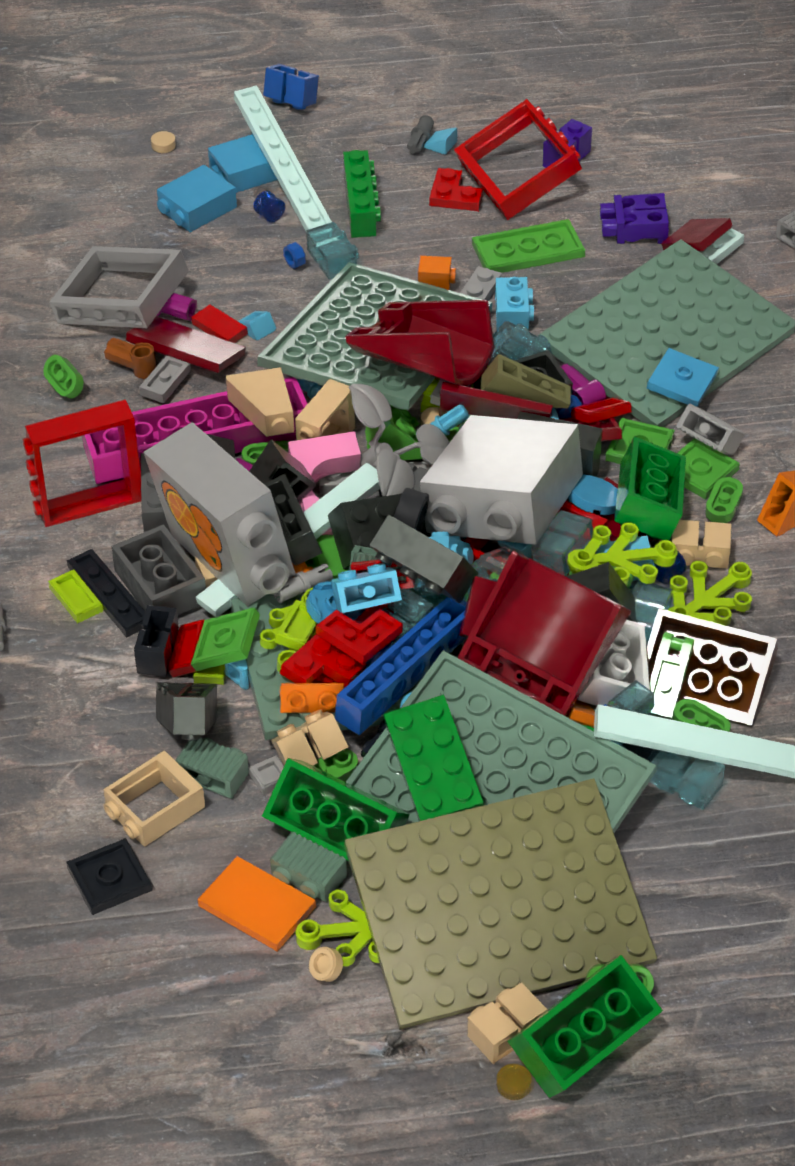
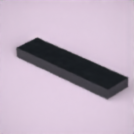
(115, 598)

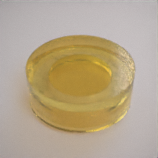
(513, 1081)

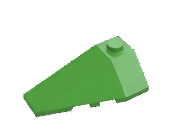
(398, 433)

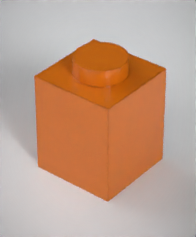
(436, 271)

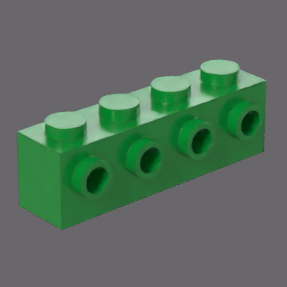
(361, 193)

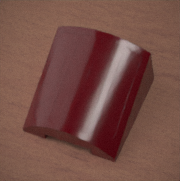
(431, 337)
(542, 633)

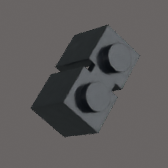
(156, 640)

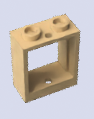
(325, 412)
(141, 779)

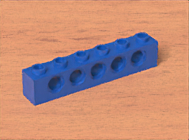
(400, 667)

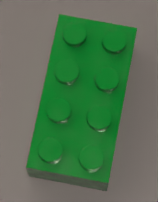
(651, 489)
(432, 759)
(327, 807)
(585, 1026)

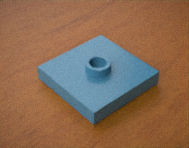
(682, 377)

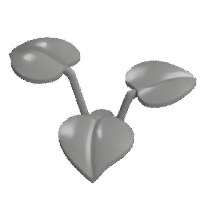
(392, 472)

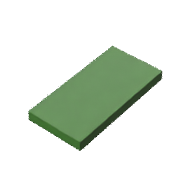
(528, 246)

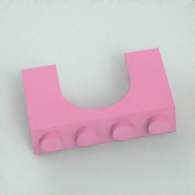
(326, 457)

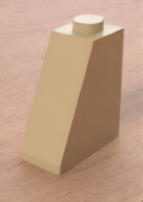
(262, 400)

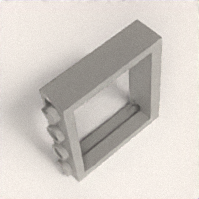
(73, 308)

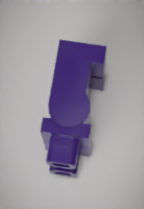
(635, 218)

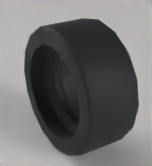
(412, 508)

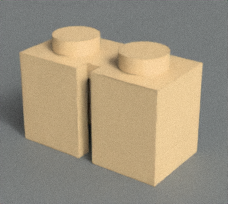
(715, 546)
(322, 733)
(496, 1023)

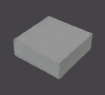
(266, 774)

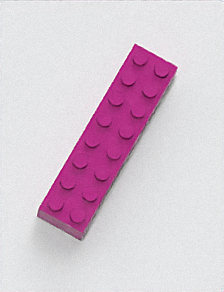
(210, 413)

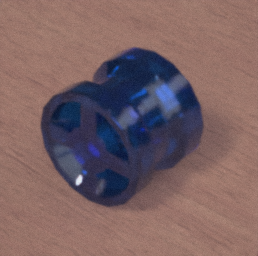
(269, 206)
(666, 573)

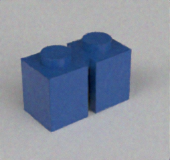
(286, 87)

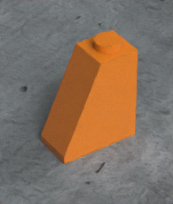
(779, 508)

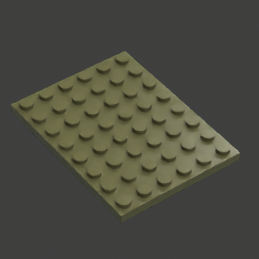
(497, 901)

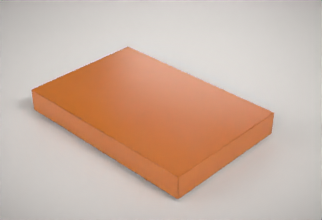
(257, 903)

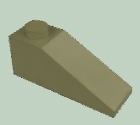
(520, 381)

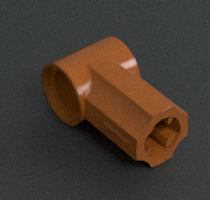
(138, 356)

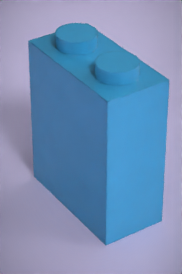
(241, 163)
(196, 198)

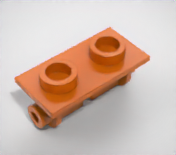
(309, 697)

